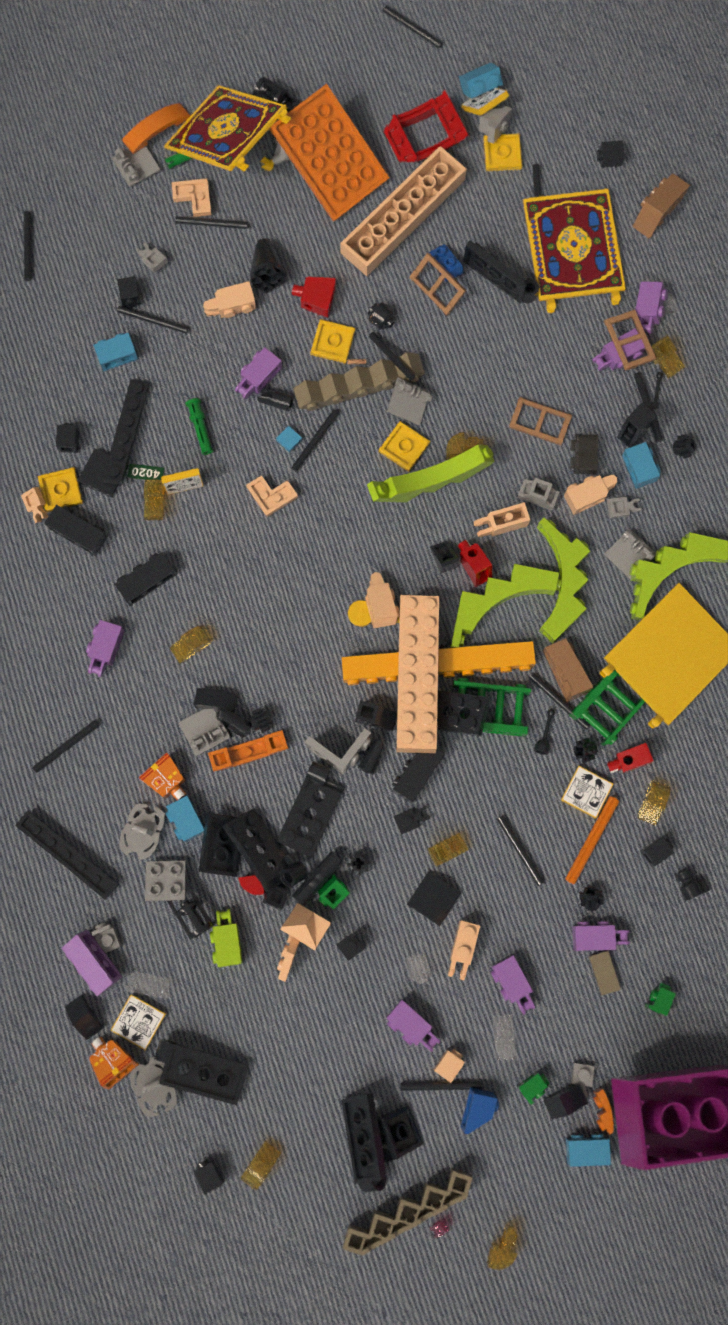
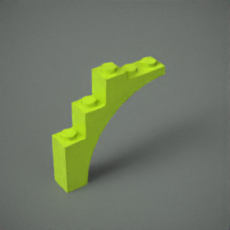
(568, 557)
(649, 575)

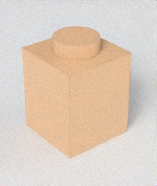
(449, 1065)

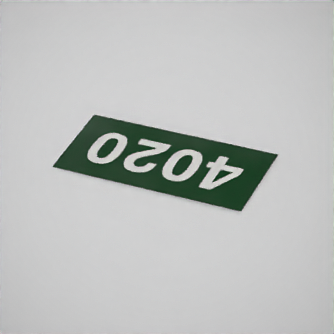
(145, 472)

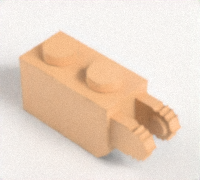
(231, 301)
(589, 493)
(504, 520)
(381, 602)
(463, 947)

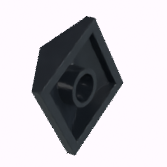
(433, 898)

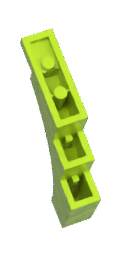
(455, 470)
(523, 581)

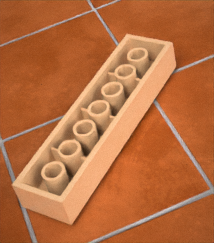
(403, 211)
(417, 674)

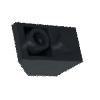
(375, 716)

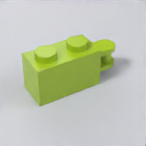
(226, 941)

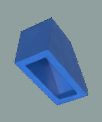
(478, 1109)

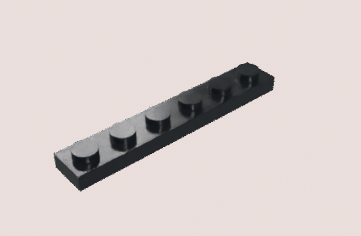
(125, 432)
(66, 855)

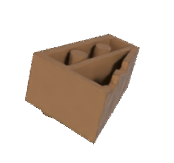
(659, 204)
(567, 670)

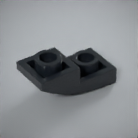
(215, 700)

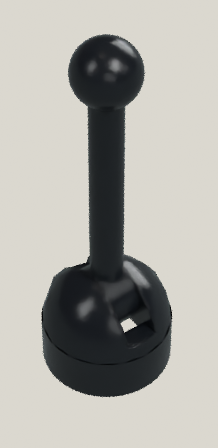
(542, 746)

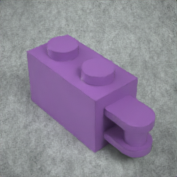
(650, 304)
(632, 351)
(258, 372)
(104, 646)
(597, 937)
(513, 983)
(411, 1025)

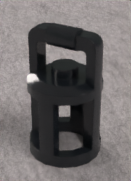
(281, 93)
(187, 909)

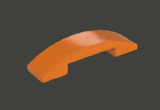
(153, 125)
(248, 751)

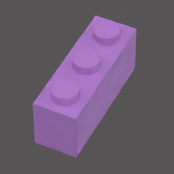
(91, 962)

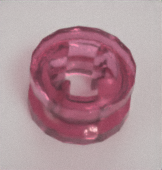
(439, 1228)

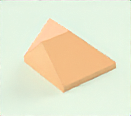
(306, 926)

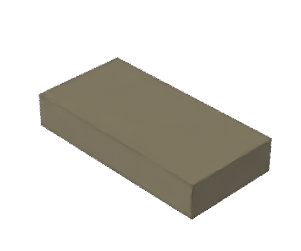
(604, 973)

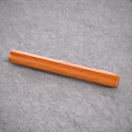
(592, 840)

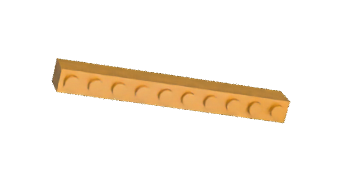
(450, 662)

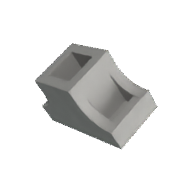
(495, 122)
(538, 493)

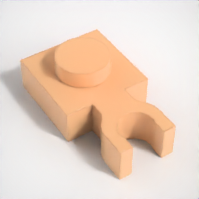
(34, 501)

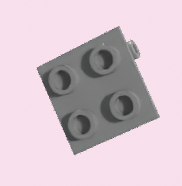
(135, 166)
(408, 401)
(627, 551)
(203, 731)
(165, 880)

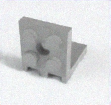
(351, 756)

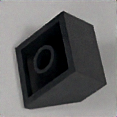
(398, 1133)

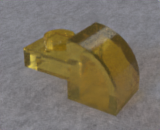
(666, 356)
(459, 445)
(154, 500)
(190, 643)
(654, 802)
(447, 849)
(260, 1166)
(502, 1255)

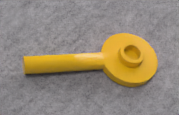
(359, 614)

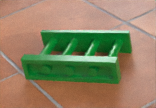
(594, 697)
(498, 725)

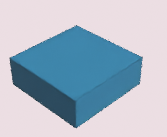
(289, 439)

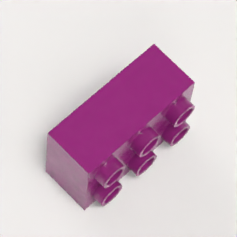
(672, 1117)

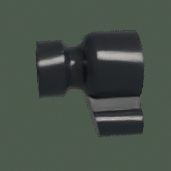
(691, 888)

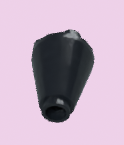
(266, 268)

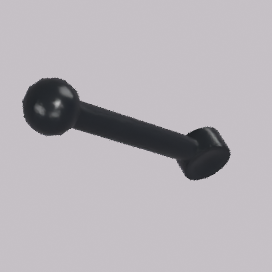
(655, 404)

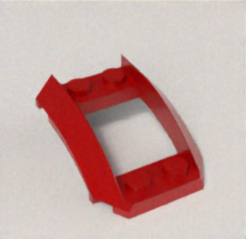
(448, 116)

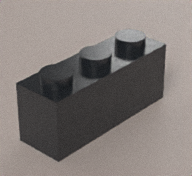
(636, 425)
(76, 529)
(145, 578)
(416, 774)

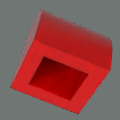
(251, 885)

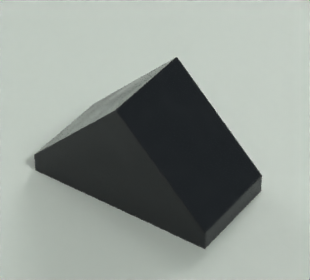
(444, 556)
(83, 1017)
(566, 1102)

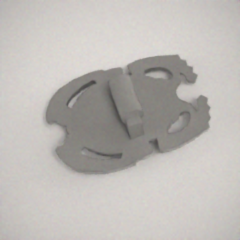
(141, 832)
(149, 1088)

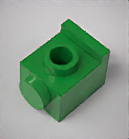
(334, 899)
(661, 999)
(533, 1087)

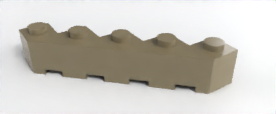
(355, 383)
(408, 1213)

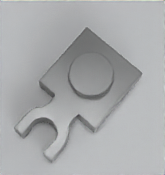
(152, 258)
(621, 507)
(582, 1075)

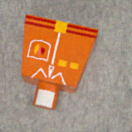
(165, 778)
(111, 1062)

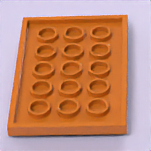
(329, 152)

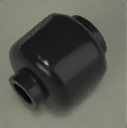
(381, 316)

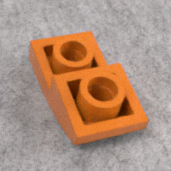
(605, 1116)

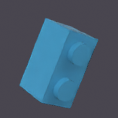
(480, 80)
(115, 351)
(641, 465)
(185, 819)
(588, 1151)

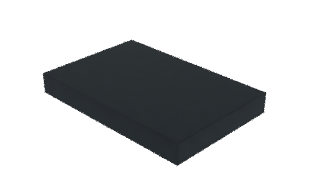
(218, 851)

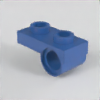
(447, 260)

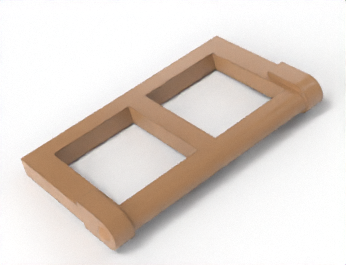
(444, 275)
(641, 336)
(544, 409)

